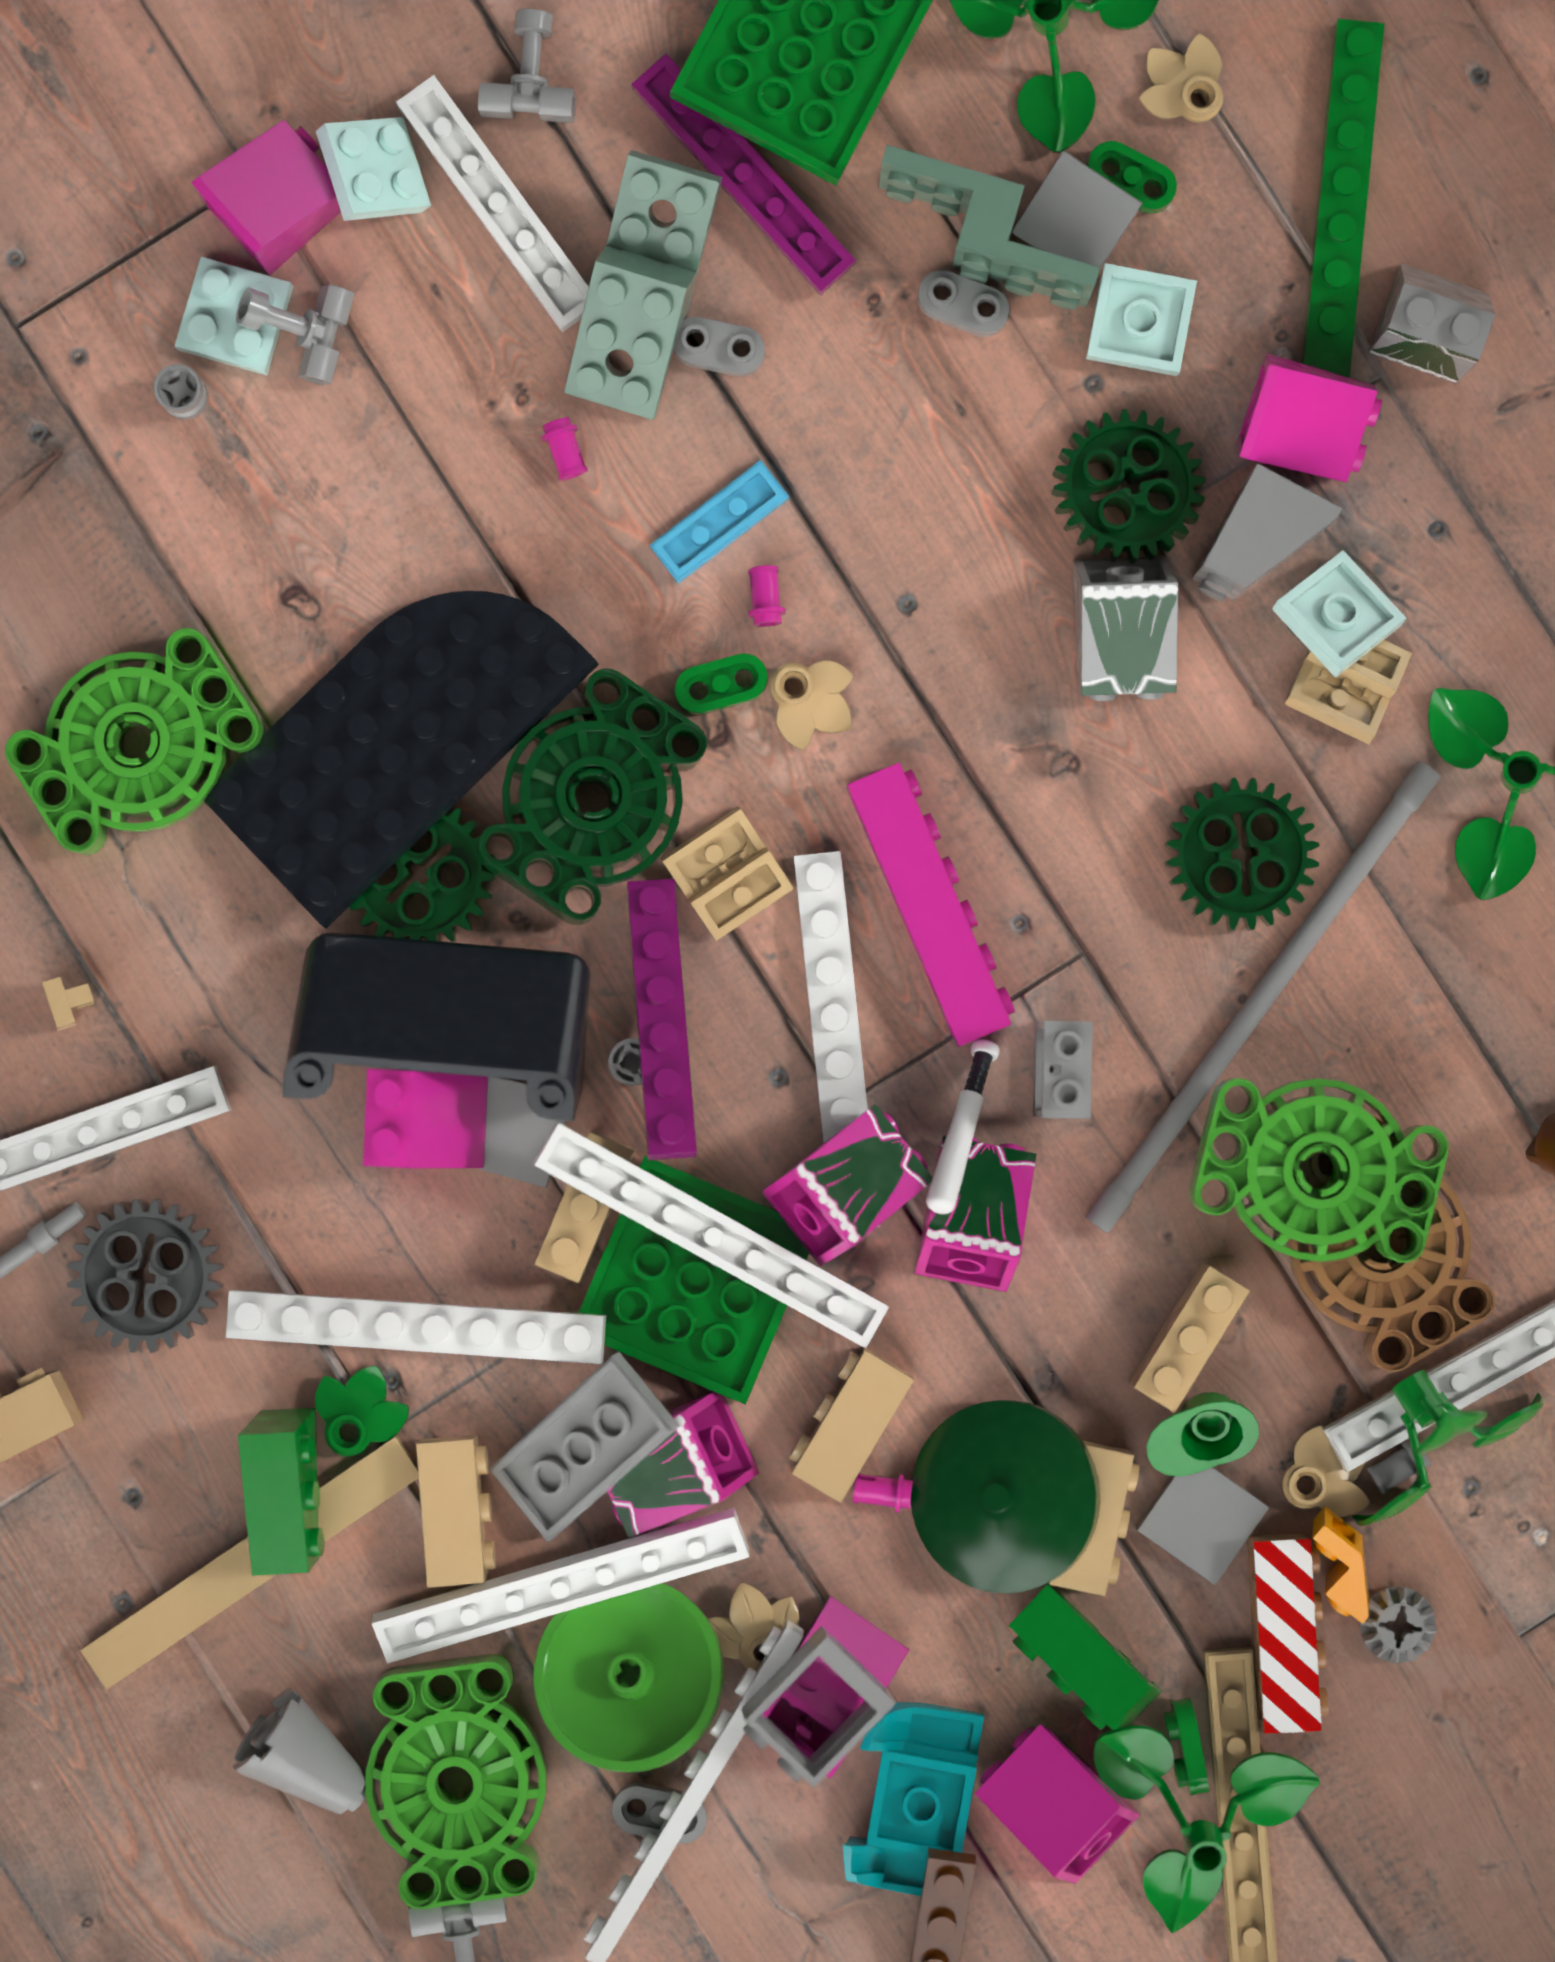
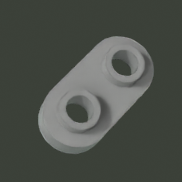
(961, 307)
(716, 350)
(649, 1819)

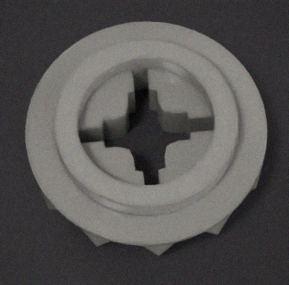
(1384, 1608)

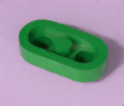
(1134, 173)
(721, 684)
(1183, 1727)

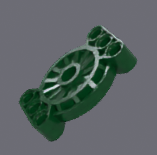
(601, 752)

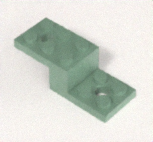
(984, 241)
(642, 284)

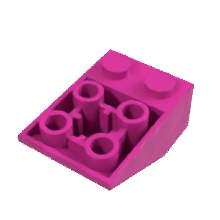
(819, 1697)

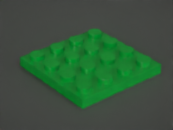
(680, 1307)

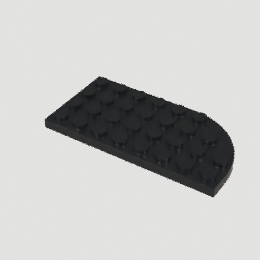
(394, 740)

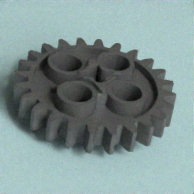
(103, 1268)

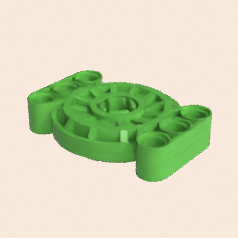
(92, 731)
(1363, 1181)
(467, 1735)

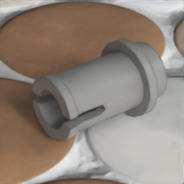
(1395, 1468)

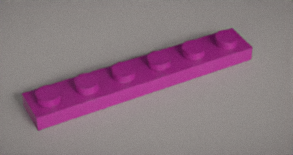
(748, 181)
(661, 1019)

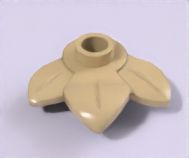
(1180, 77)
(816, 706)
(1331, 1483)
(750, 1622)

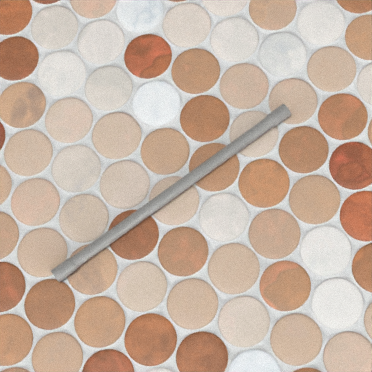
(1405, 801)

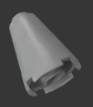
(301, 1757)

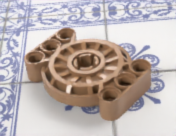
(1398, 1290)

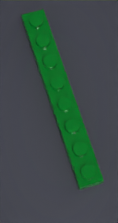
(1342, 195)

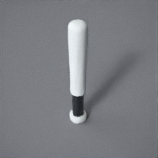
(956, 1149)

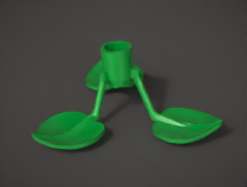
(1057, 106)
(1463, 730)
(1425, 1406)
(1179, 1884)

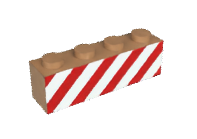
(1285, 1633)

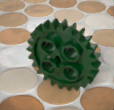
(1113, 448)
(1284, 850)
(447, 905)

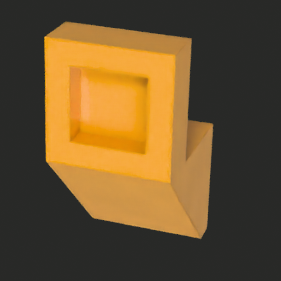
(1347, 1580)

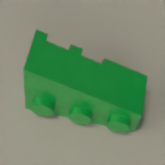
(281, 1491)
(1083, 1661)

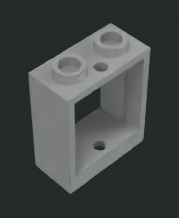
(1069, 1052)
(793, 1761)

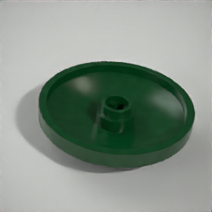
(1005, 1496)

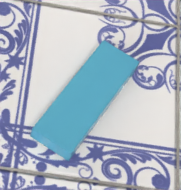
(719, 522)

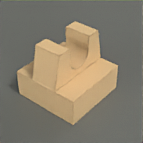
(64, 1002)

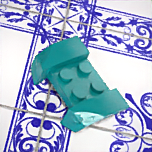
(918, 1794)

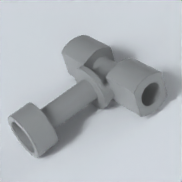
(528, 90)
(314, 330)
(458, 1923)

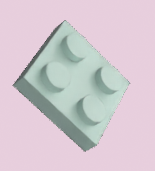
(373, 168)
(210, 317)
(1141, 319)
(1339, 613)

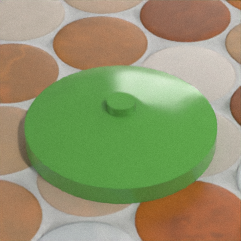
(630, 1679)

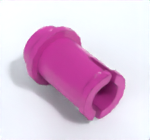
(564, 448)
(765, 596)
(883, 1491)

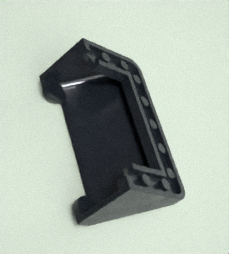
(441, 1013)

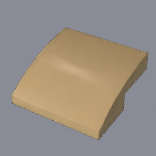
(1356, 697)
(727, 873)

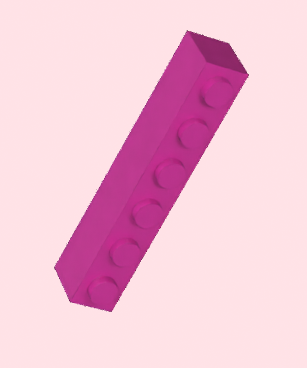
(929, 905)

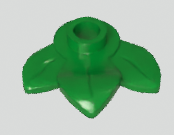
(362, 1405)

